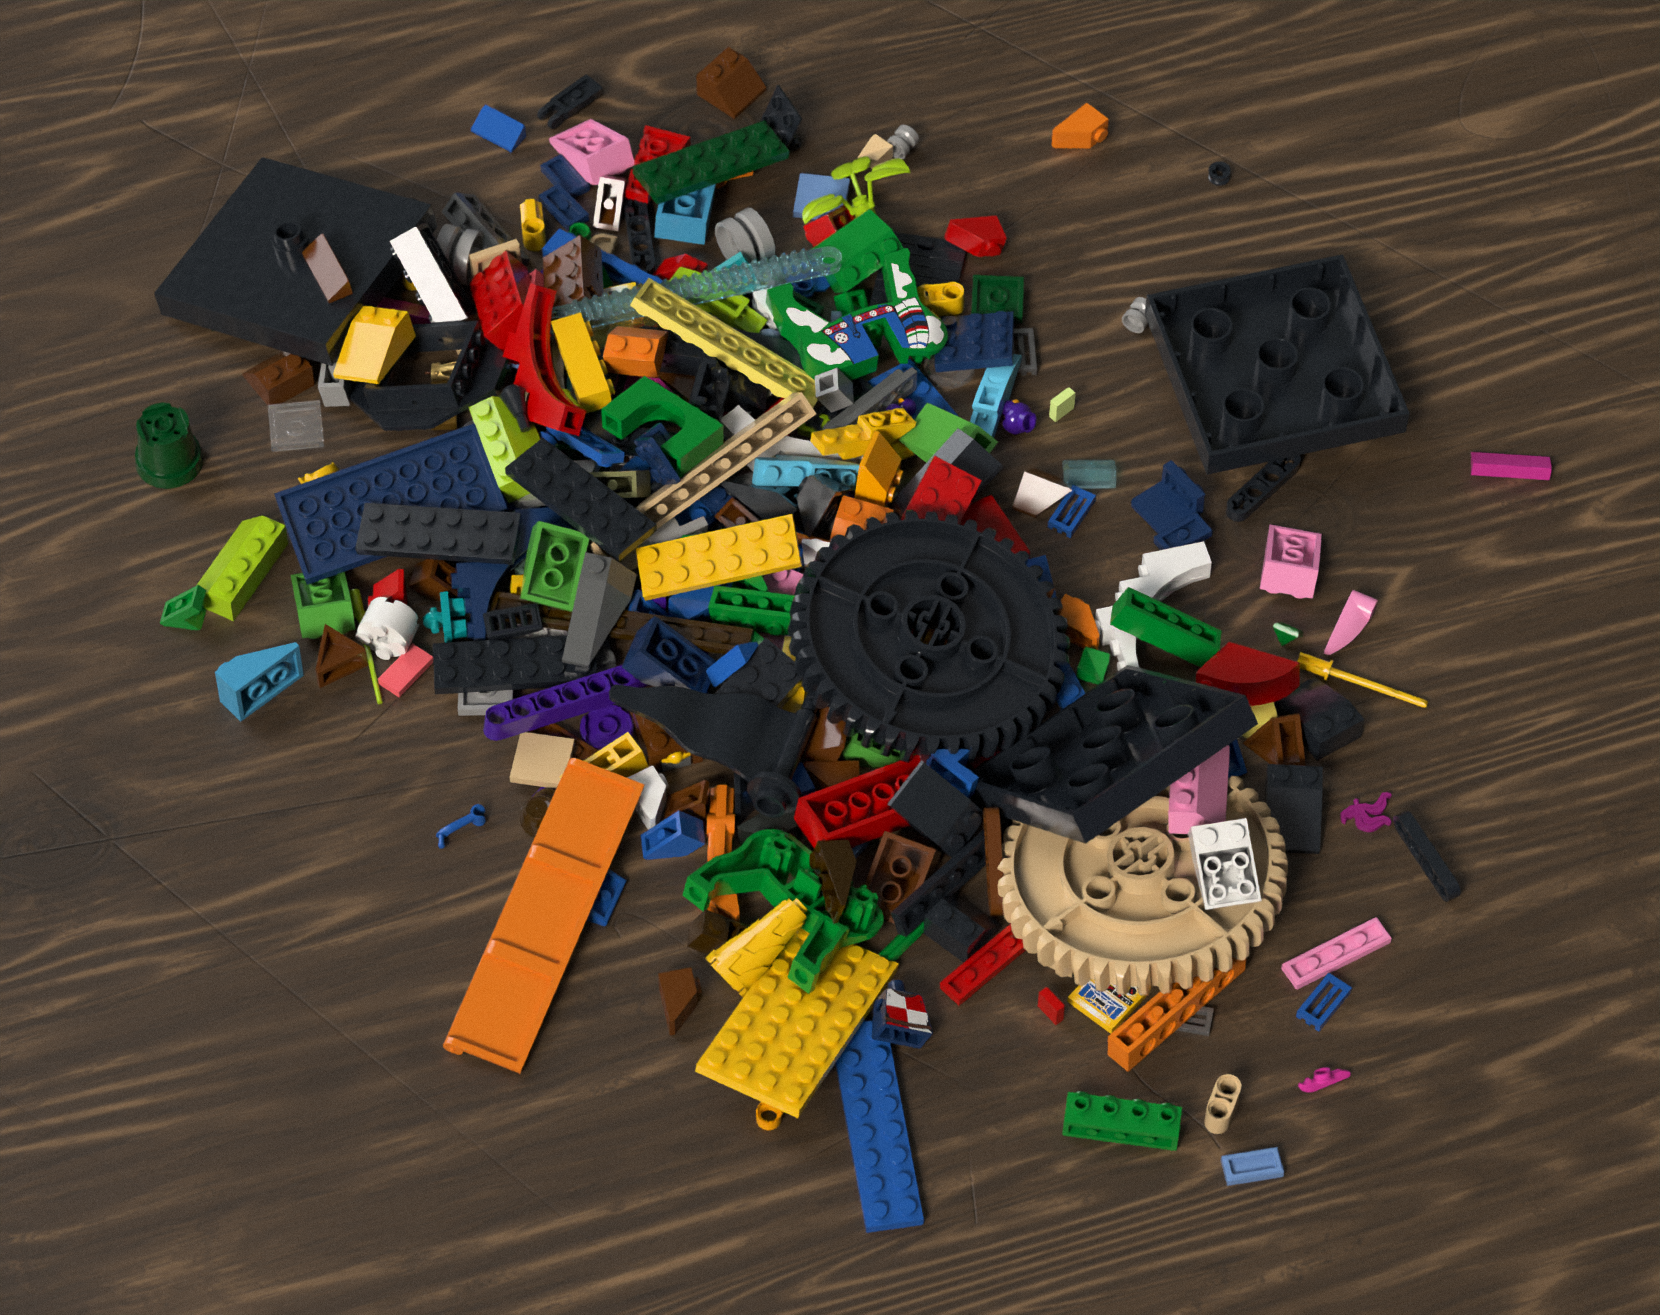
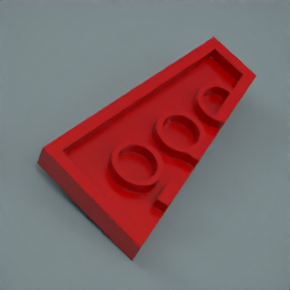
(653, 145)

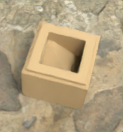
(877, 150)

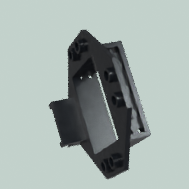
(474, 378)
(708, 392)

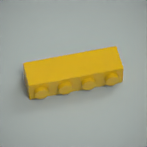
(582, 362)

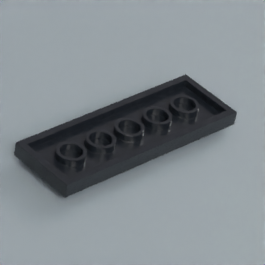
(581, 499)
(439, 533)
(503, 665)

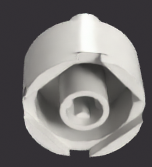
(387, 628)

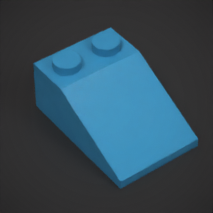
(686, 217)
(257, 678)

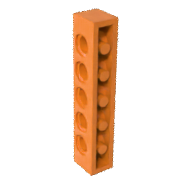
(1164, 1016)

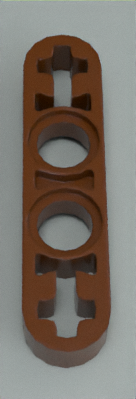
(993, 856)

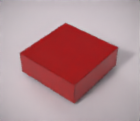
(1051, 1005)

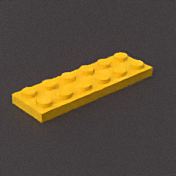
(718, 557)

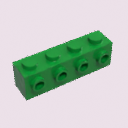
(751, 609)
(1162, 627)
(1122, 1120)

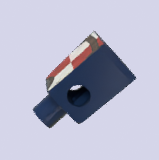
(900, 1017)

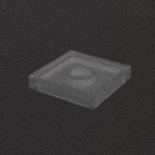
(295, 425)

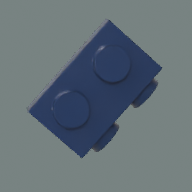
(650, 450)
(1169, 499)

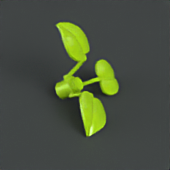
(861, 202)

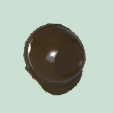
(534, 810)

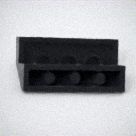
(964, 454)

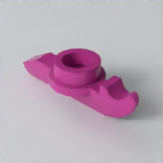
(1322, 1078)

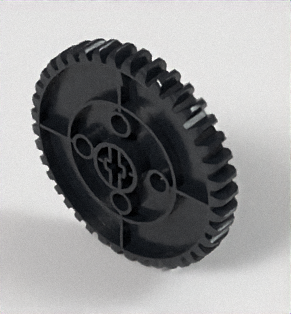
(907, 576)

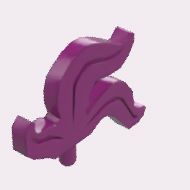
(1360, 811)

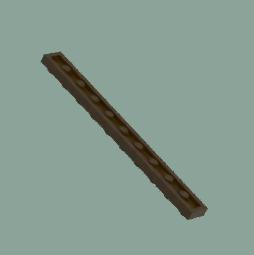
(704, 635)

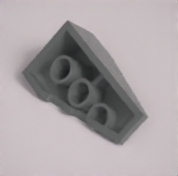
(600, 599)

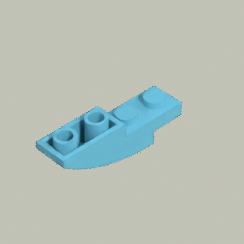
(992, 394)
(791, 470)

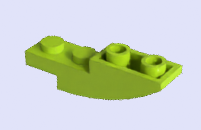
(730, 310)

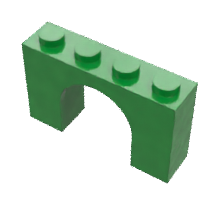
(650, 402)

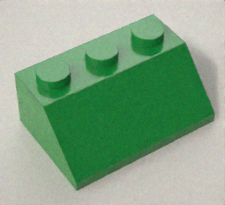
(862, 248)

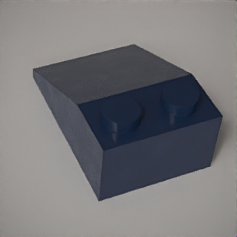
(666, 658)

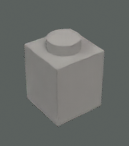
(834, 390)

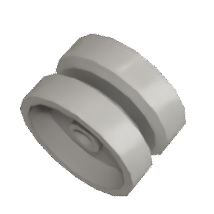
(745, 234)
(458, 247)

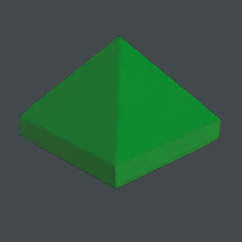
(1286, 633)

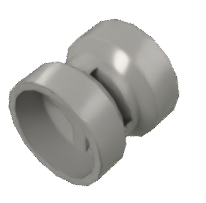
(904, 139)
(1135, 318)

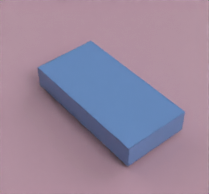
(1252, 1166)

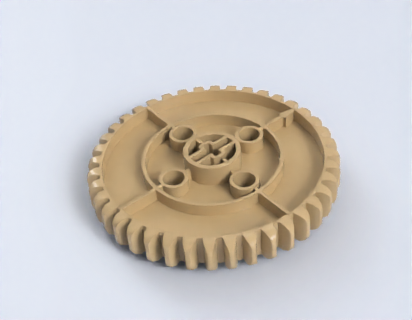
(1132, 901)

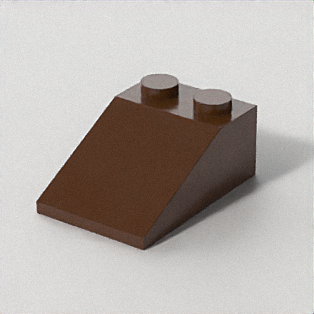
(899, 870)

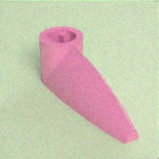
(1352, 620)

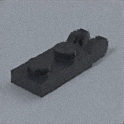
(570, 101)

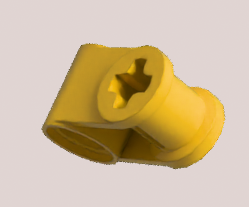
(942, 298)

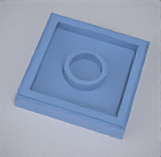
(815, 186)

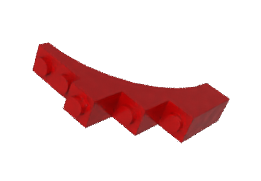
(535, 373)

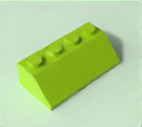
(502, 441)
(242, 565)

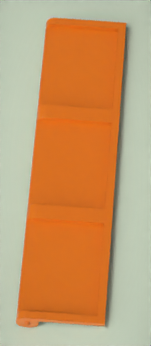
(544, 915)

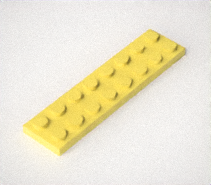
(722, 342)

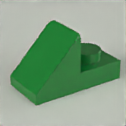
(185, 610)

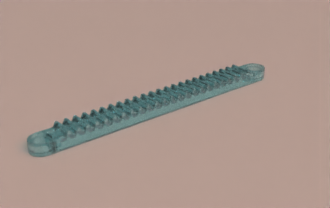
(711, 285)

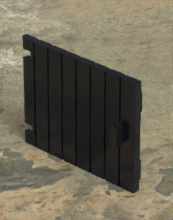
(930, 263)

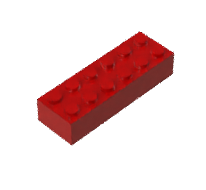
(856, 807)

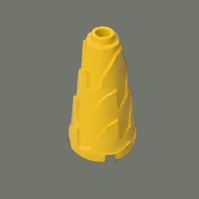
(753, 950)

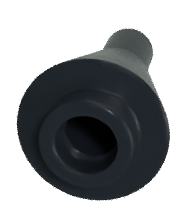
(514, 399)

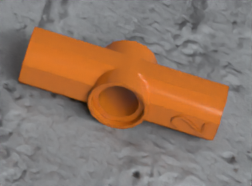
(720, 821)

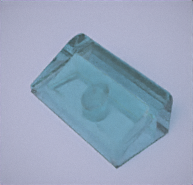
(1089, 473)

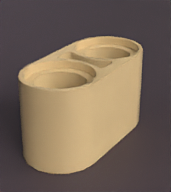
(1222, 1104)

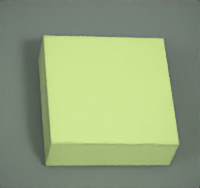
(1062, 404)

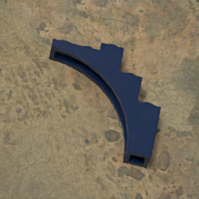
(480, 580)

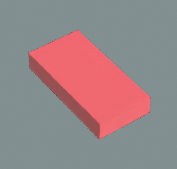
(405, 670)

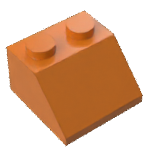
(635, 351)
(856, 512)

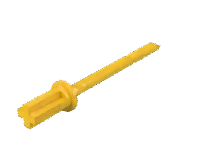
(1325, 669)

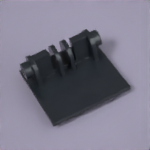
(783, 119)

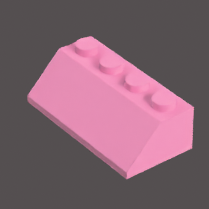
(1200, 794)

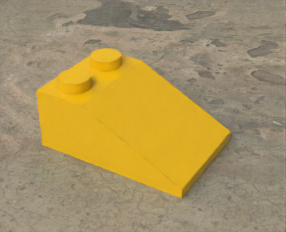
(374, 344)

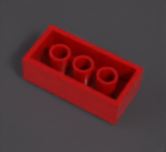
(500, 297)
(943, 490)

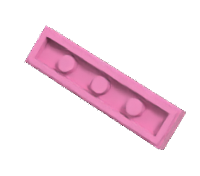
(1336, 953)

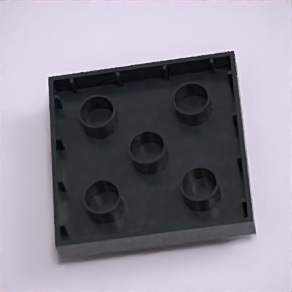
(250, 269)
(1276, 364)
(1110, 752)

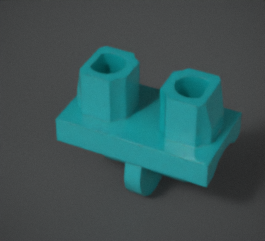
(450, 608)

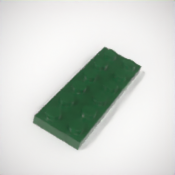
(710, 162)

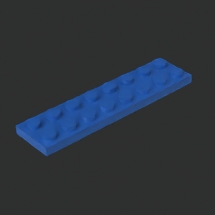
(878, 1134)

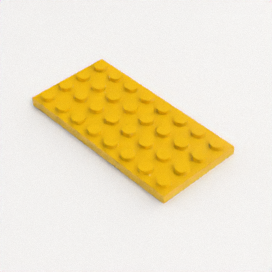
(788, 1040)

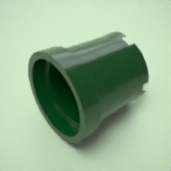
(166, 447)

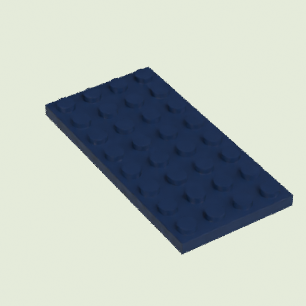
(328, 511)

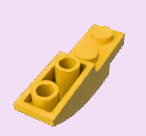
(853, 440)

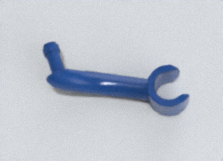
(472, 817)

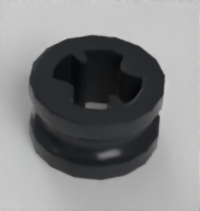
(1219, 180)

